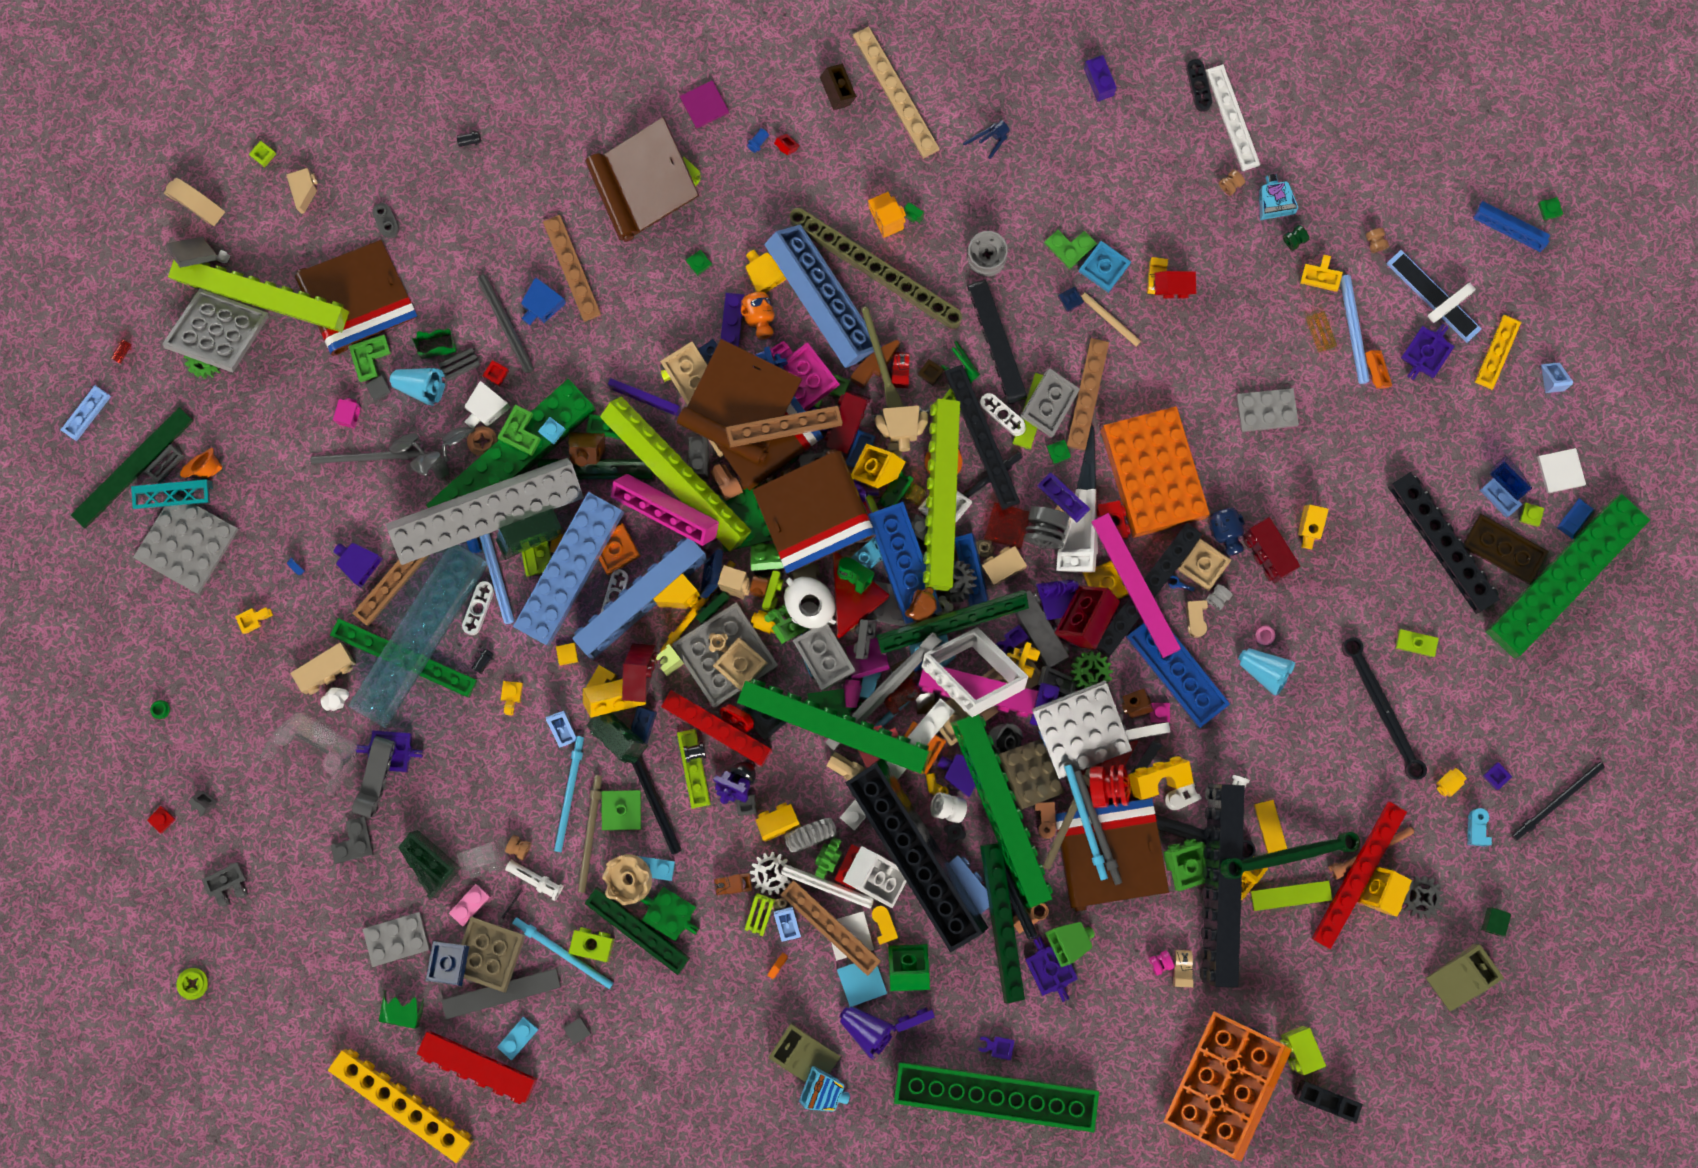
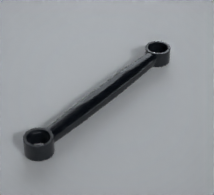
(1384, 708)
(1187, 831)

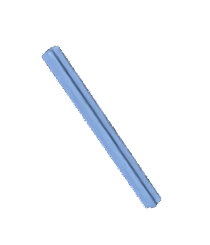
(1354, 329)
(497, 579)

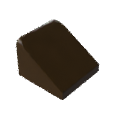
(925, 703)

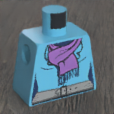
(1276, 199)

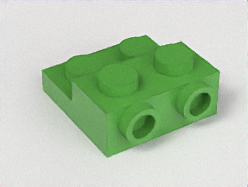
(1186, 864)

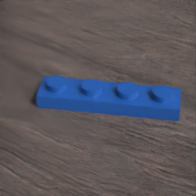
(968, 552)

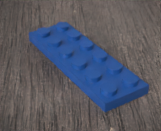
(900, 555)
(1181, 677)

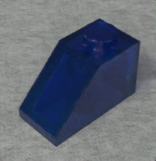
(1510, 478)

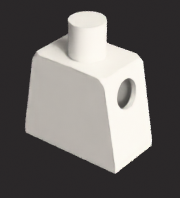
(484, 406)

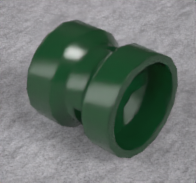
(1296, 237)

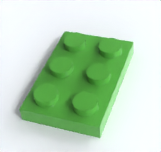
(765, 557)

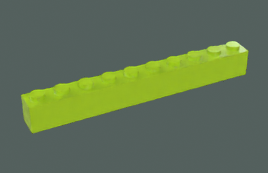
(262, 295)
(673, 471)
(942, 495)

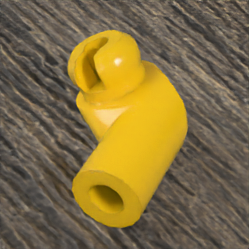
(934, 787)

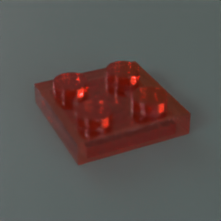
(1007, 526)

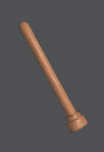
(1340, 868)

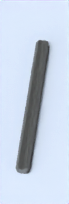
(505, 324)

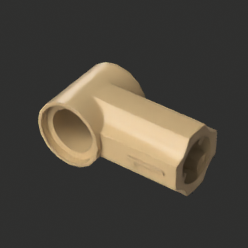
(844, 766)

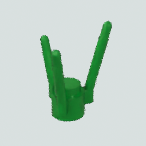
(971, 371)

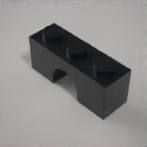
(1328, 1101)

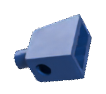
(541, 302)

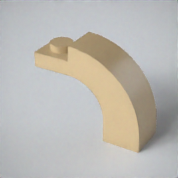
(194, 201)

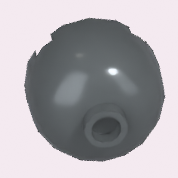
(1005, 737)

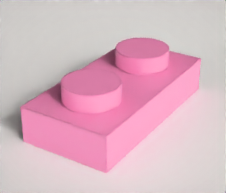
(469, 905)

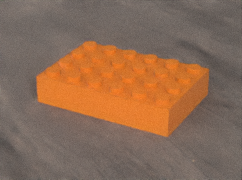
(1154, 472)
(1227, 1086)

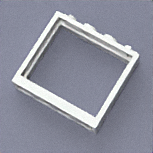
(992, 654)

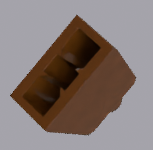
(586, 447)

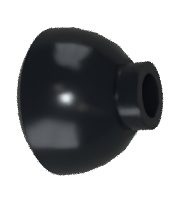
(744, 770)

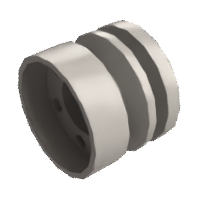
(990, 243)

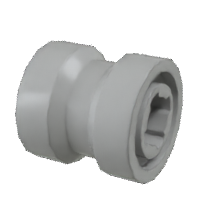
(1219, 597)

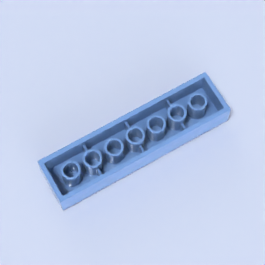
(821, 294)
(568, 569)
(638, 599)

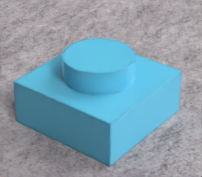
(551, 430)

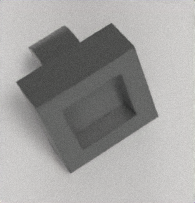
(202, 802)

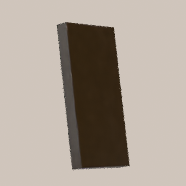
(1505, 549)

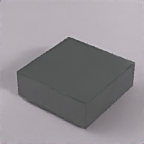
(378, 388)
(747, 808)
(577, 1031)

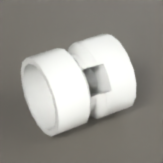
(948, 807)

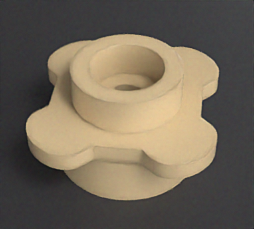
(713, 642)

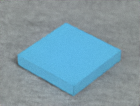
(859, 986)

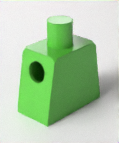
(1070, 942)

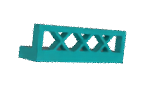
(167, 488)

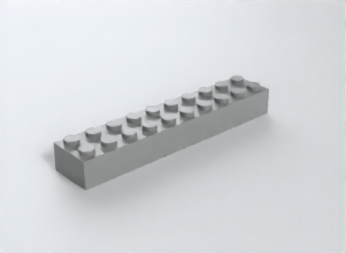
(484, 511)

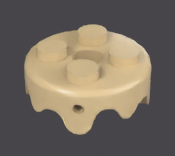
(616, 881)

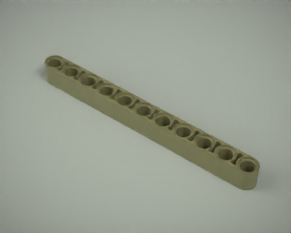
(881, 275)

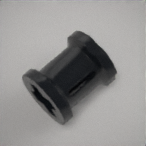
(695, 752)

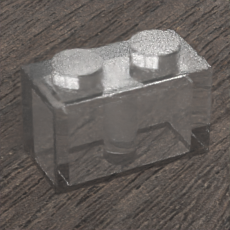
(480, 859)

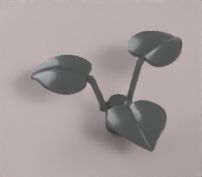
(433, 459)

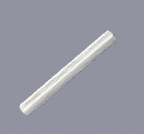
(827, 886)

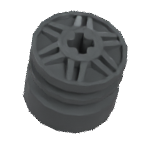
(1047, 523)

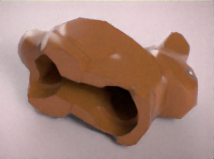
(922, 605)

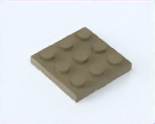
(1030, 774)
(491, 953)

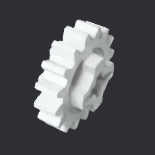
(760, 868)

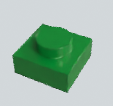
(1550, 208)
(913, 213)
(698, 262)
(1058, 452)

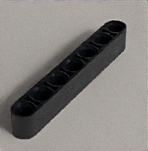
(997, 340)

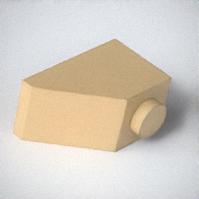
(303, 188)

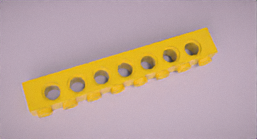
(341, 1069)

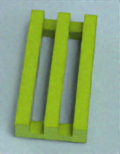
(754, 929)

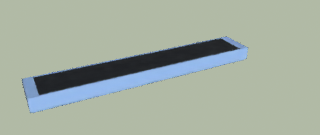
(1432, 295)

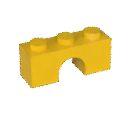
(1145, 780)

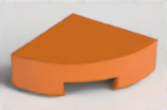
(777, 965)

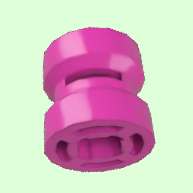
(1163, 959)

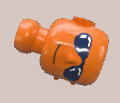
(758, 313)

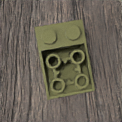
(1464, 977)
(800, 1051)

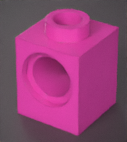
(347, 413)

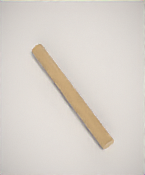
(1109, 318)

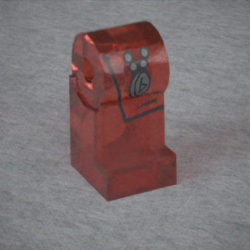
(905, 692)

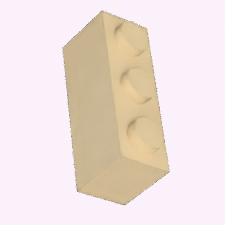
(734, 582)
(323, 669)

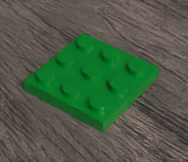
(748, 510)

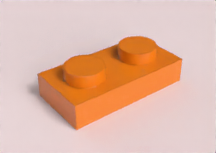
(1378, 369)

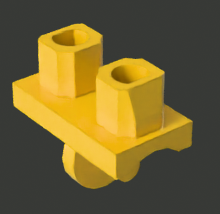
(1028, 653)

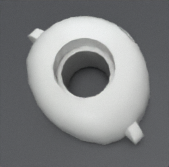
(810, 619)

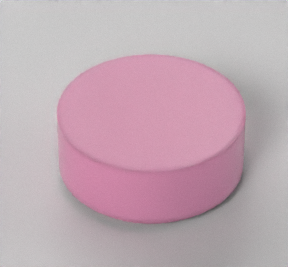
(1265, 635)

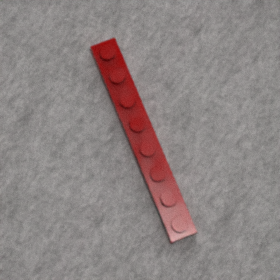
(1359, 875)

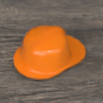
(202, 465)

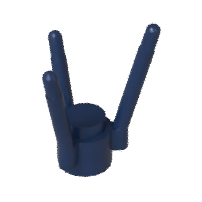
(997, 131)

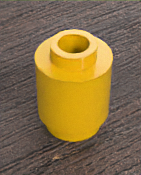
(759, 622)
(1451, 782)

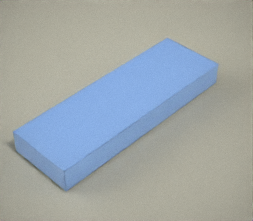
(85, 413)

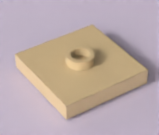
(1204, 564)
(740, 663)

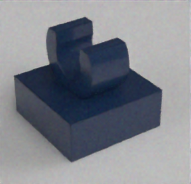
(1070, 299)

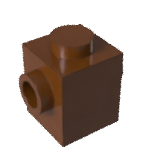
(1137, 703)

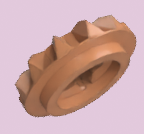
(476, 435)

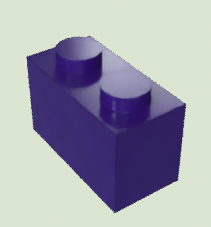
(1100, 78)

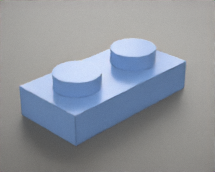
(1500, 498)

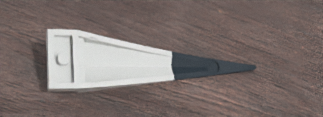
(1081, 538)

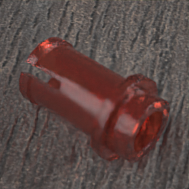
(121, 351)

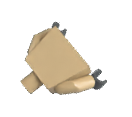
(902, 424)

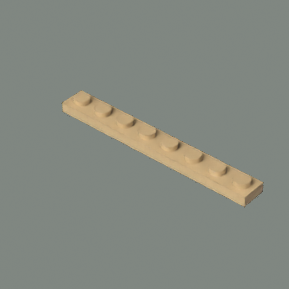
(896, 92)

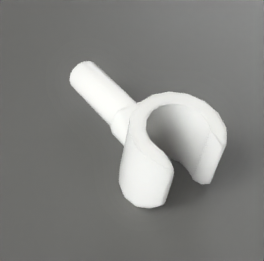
(223, 257)

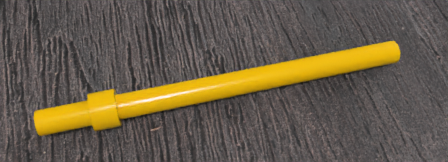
(674, 636)

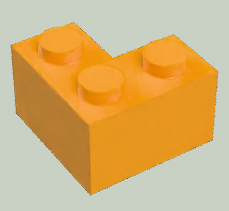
(887, 214)

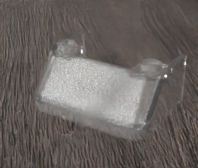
(338, 747)

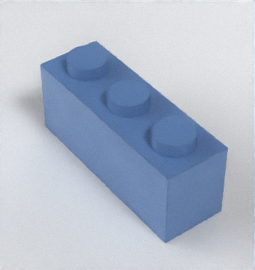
(971, 883)

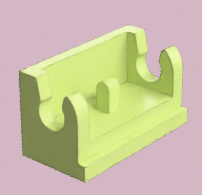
(671, 660)

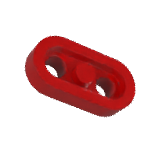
(737, 718)

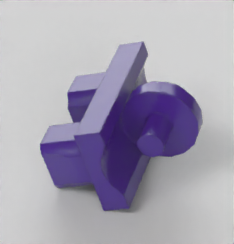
(730, 790)

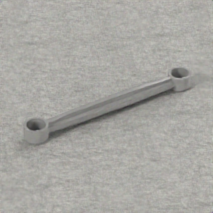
(891, 683)

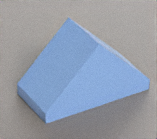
(1555, 378)
(561, 728)
(787, 924)

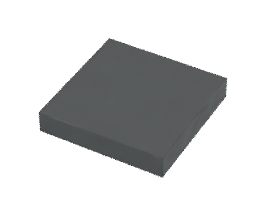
(191, 251)

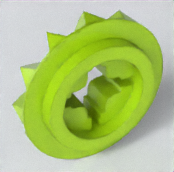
(183, 983)

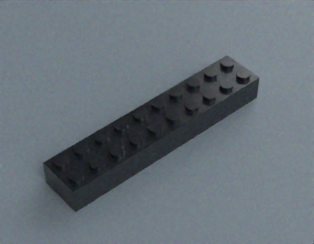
(917, 855)
(1220, 894)

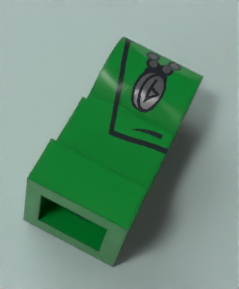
(855, 573)

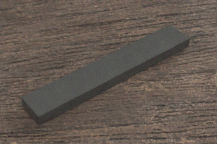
(490, 997)

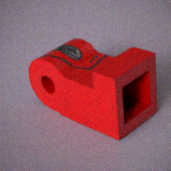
(900, 370)

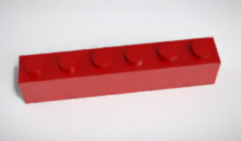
(716, 728)
(477, 1067)

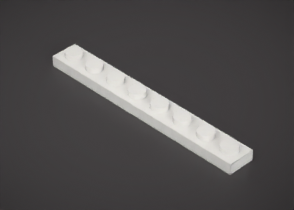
(922, 733)

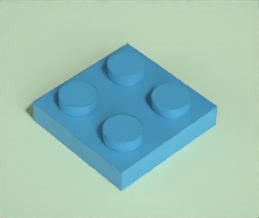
(1104, 266)

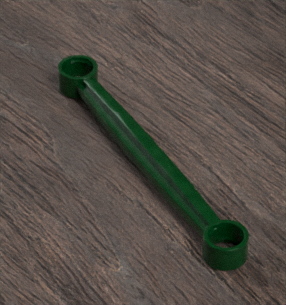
(1290, 855)

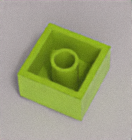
(1305, 1052)

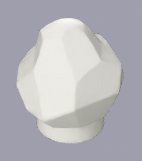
(334, 699)

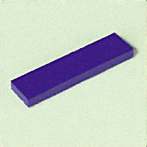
(644, 397)

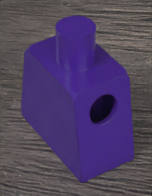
(356, 562)
(1046, 694)
(958, 774)

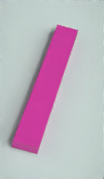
(1135, 585)

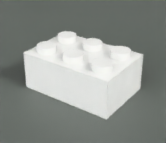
(875, 877)

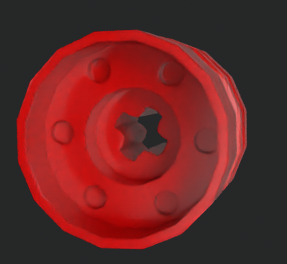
(1109, 786)

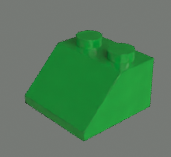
(909, 967)

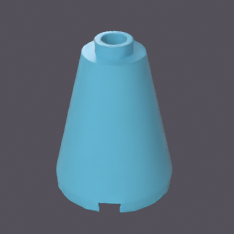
(420, 384)
(1267, 669)

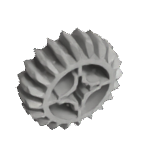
(810, 834)

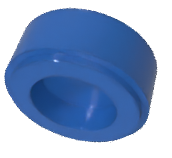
(295, 566)

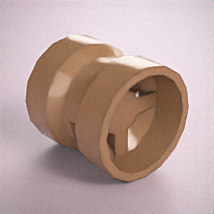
(1231, 182)
(1377, 240)
(518, 847)

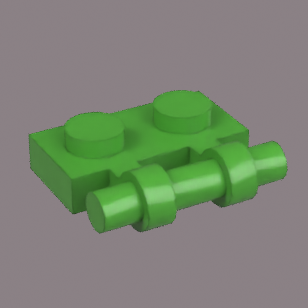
(784, 629)

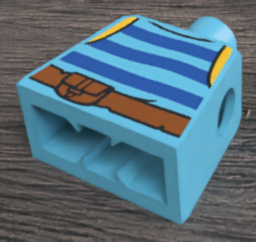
(823, 1091)

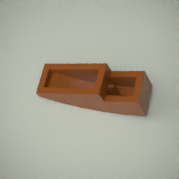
(870, 365)

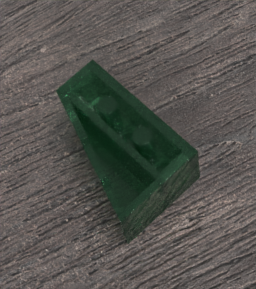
(528, 533)
(617, 737)
(429, 863)

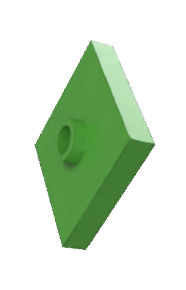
(621, 810)

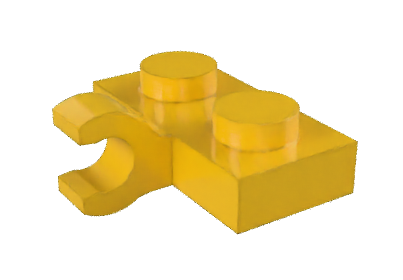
(1321, 276)

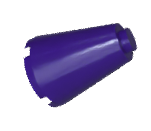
(867, 1030)

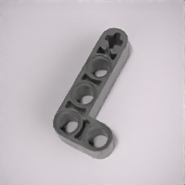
(374, 777)

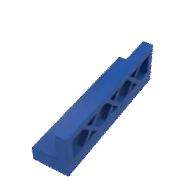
(1511, 226)

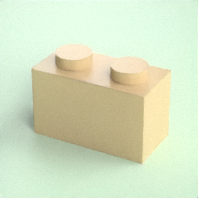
(1003, 566)

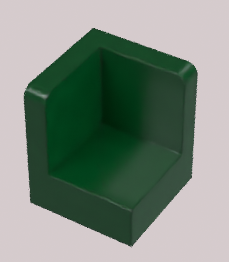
(1496, 921)

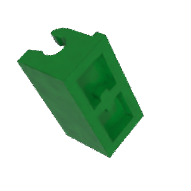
(896, 491)

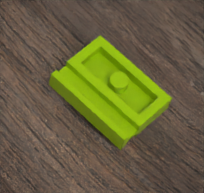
(536, 559)
(775, 583)

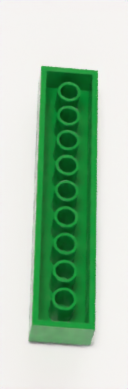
(504, 461)
(1567, 576)
(835, 727)
(1001, 810)
(996, 1096)

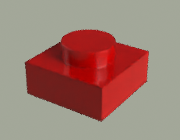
(786, 144)
(495, 373)
(161, 819)

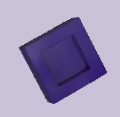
(1497, 776)

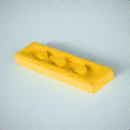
(1498, 352)

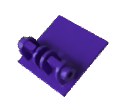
(1056, 597)

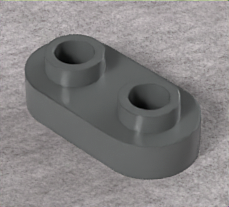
(384, 220)

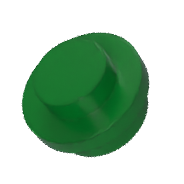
(160, 709)

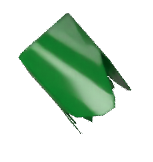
(436, 351)
(400, 1015)

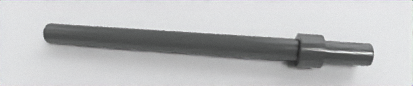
(405, 455)
(1111, 863)

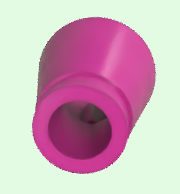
(852, 692)

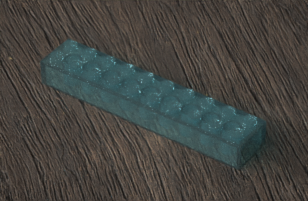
(418, 635)

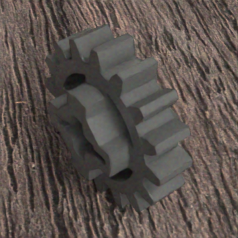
(961, 583)
(1427, 904)

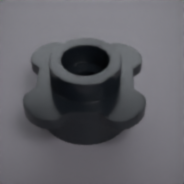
(953, 837)

